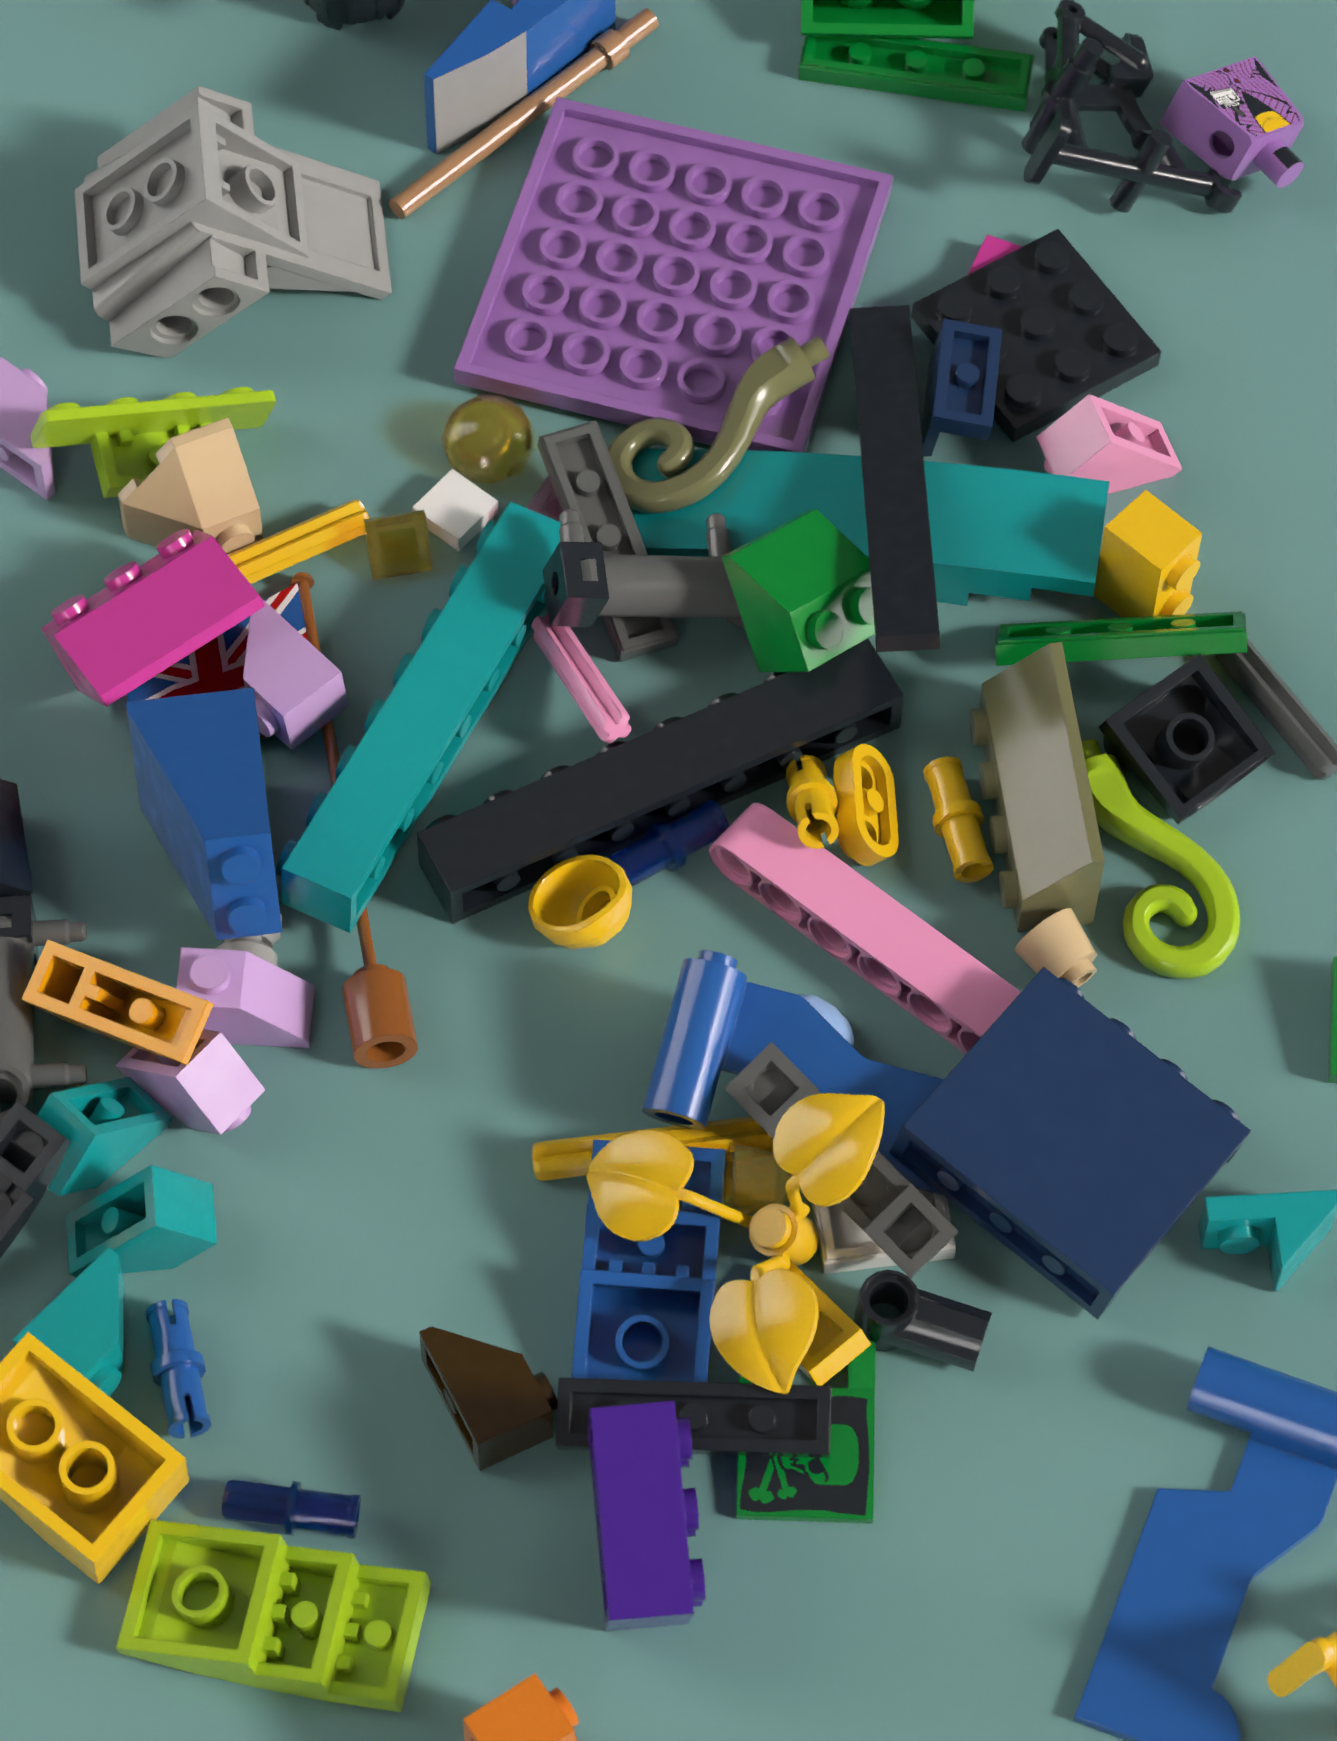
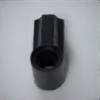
(927, 1323)

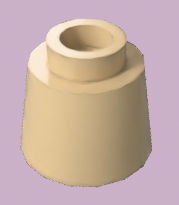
(1059, 947)

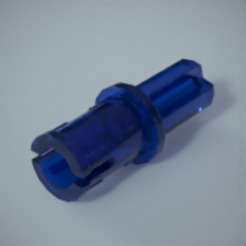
(291, 1508)

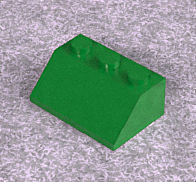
(888, 18)

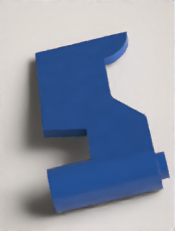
(726, 1022)
(1205, 1550)

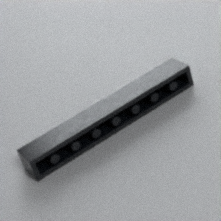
(657, 777)

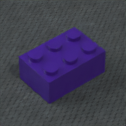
(644, 1515)

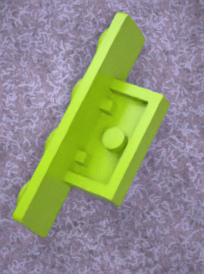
(131, 432)

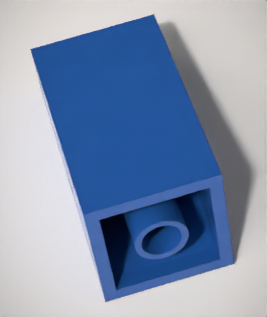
(209, 804)

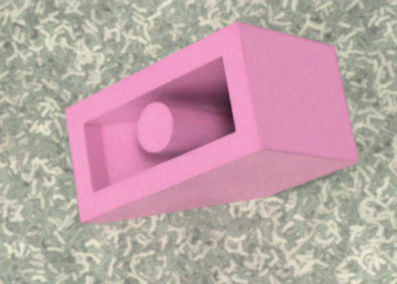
(1108, 445)

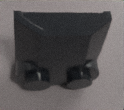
(1185, 739)

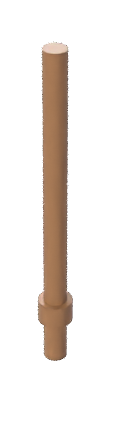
(605, 52)

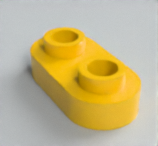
(865, 805)

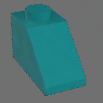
(105, 1128)
(148, 1220)
(88, 1323)

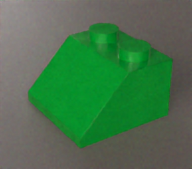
(801, 593)

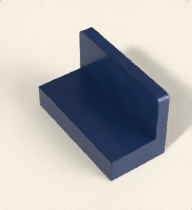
(961, 382)

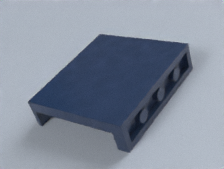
(1069, 1141)

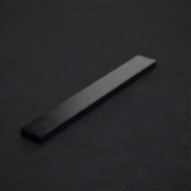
(894, 480)

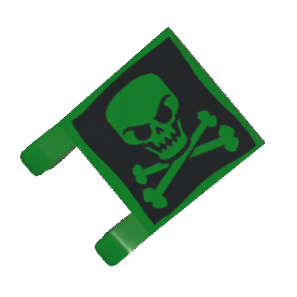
(820, 1488)

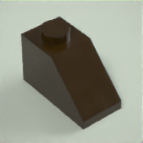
(489, 1395)

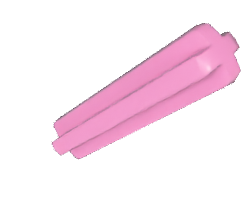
(582, 679)

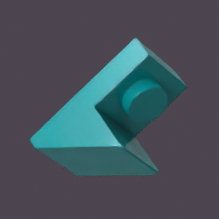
(1284, 1222)

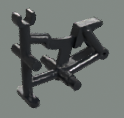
(1057, 130)

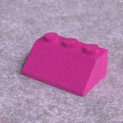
(150, 616)

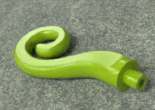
(1132, 824)

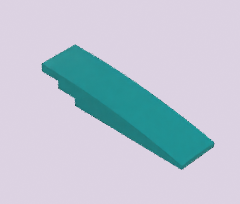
(988, 525)

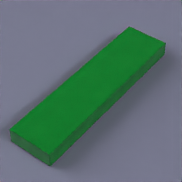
(920, 69)
(1126, 637)

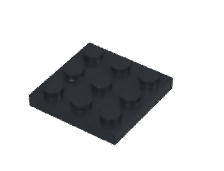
(1058, 331)

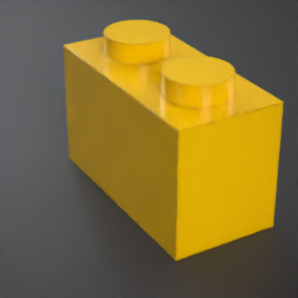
(1147, 560)

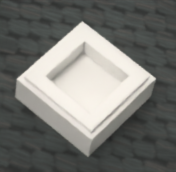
(457, 509)

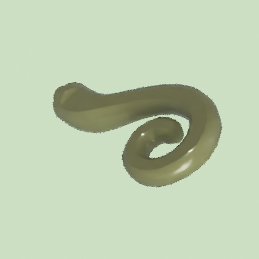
(760, 388)

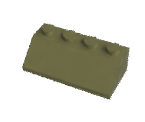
(1038, 790)

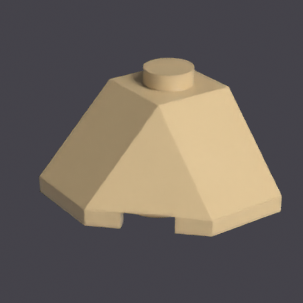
(195, 487)

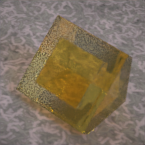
(397, 544)

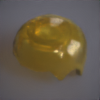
(488, 439)

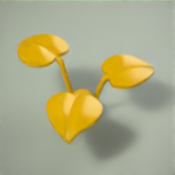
(771, 1320)

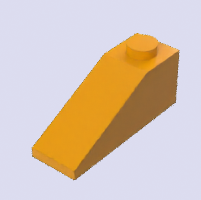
(117, 1003)

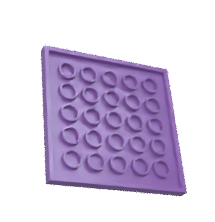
(664, 268)

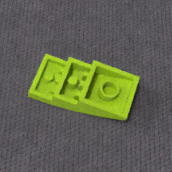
(274, 1615)

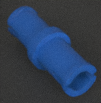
(178, 1368)

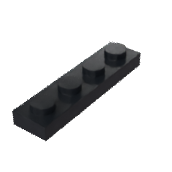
(721, 1415)

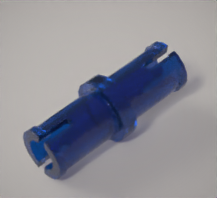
(671, 843)

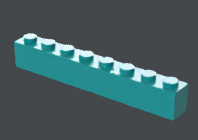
(422, 724)

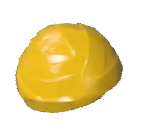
(581, 902)

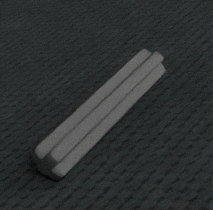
(1282, 710)

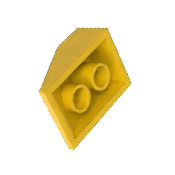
(79, 1461)

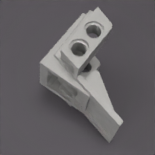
(207, 218)

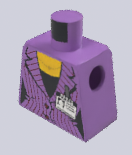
(1238, 122)

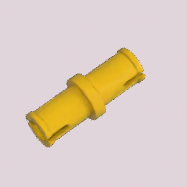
(812, 802)
(958, 819)

